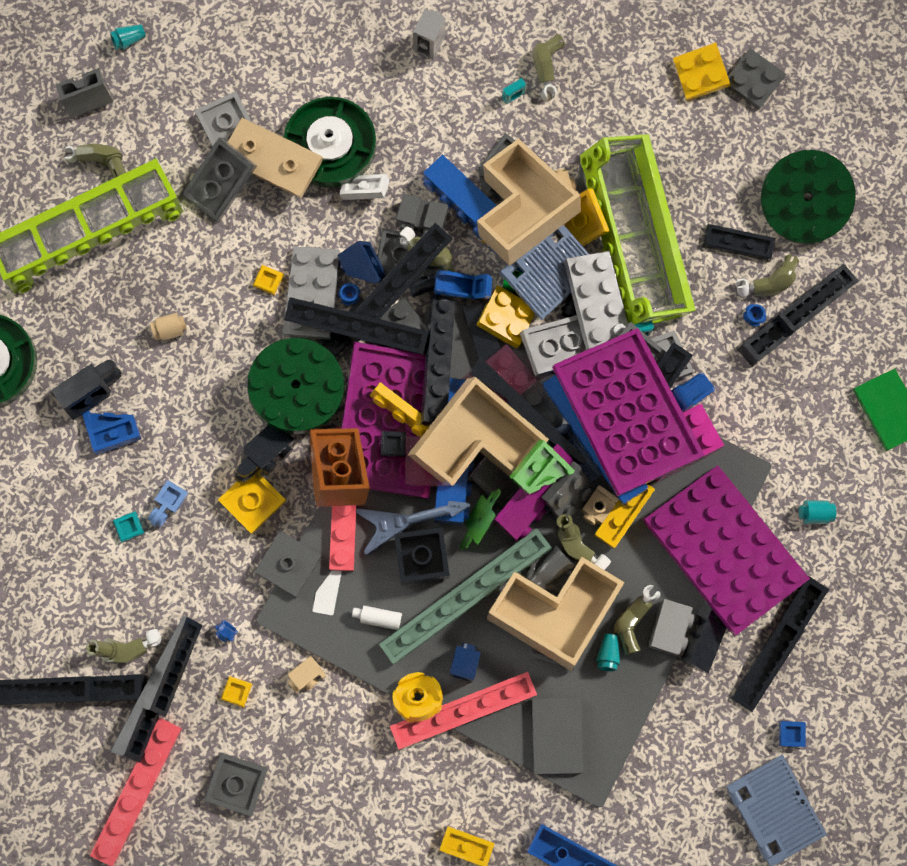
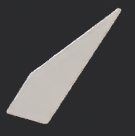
(327, 593)

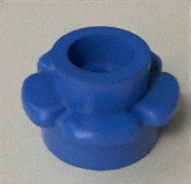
(349, 288)
(758, 310)
(225, 631)

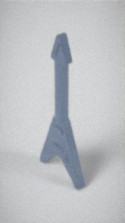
(393, 523)

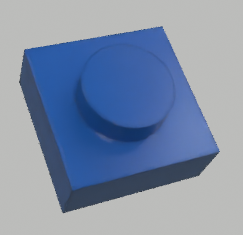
(792, 734)

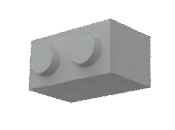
(429, 33)
(670, 627)

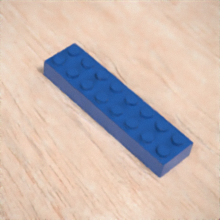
(561, 851)

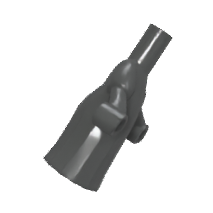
(549, 570)

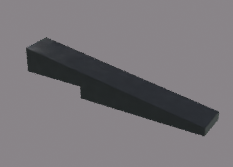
(797, 315)
(497, 384)
(705, 640)
(780, 643)
(71, 689)
(158, 692)

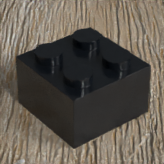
(422, 556)

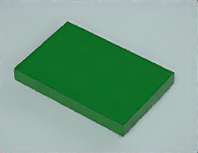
(885, 407)

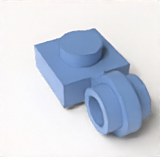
(169, 498)

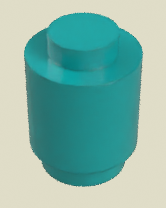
(817, 512)

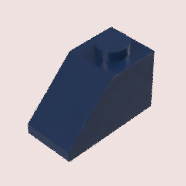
(362, 262)
(465, 662)

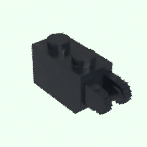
(87, 388)
(262, 453)

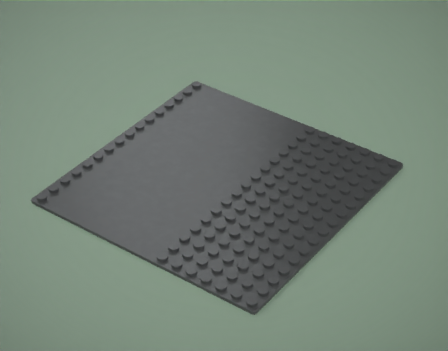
(611, 702)

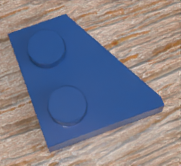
(110, 430)

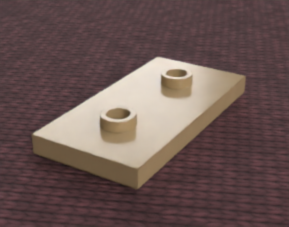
(276, 158)

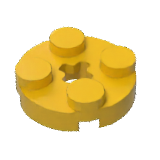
(427, 706)

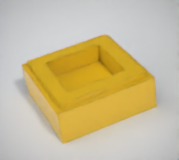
(268, 280)
(236, 691)

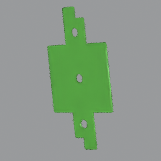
(475, 528)

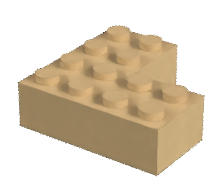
(533, 202)
(473, 424)
(559, 624)

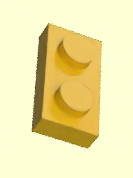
(466, 846)

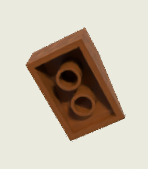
(338, 467)

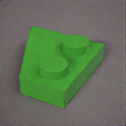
(540, 468)

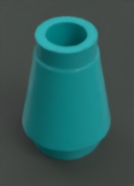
(127, 36)
(608, 653)

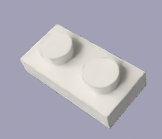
(365, 187)

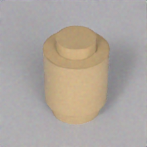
(168, 327)

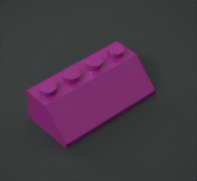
(524, 508)

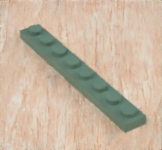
(465, 596)

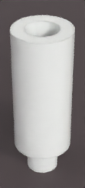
(378, 617)

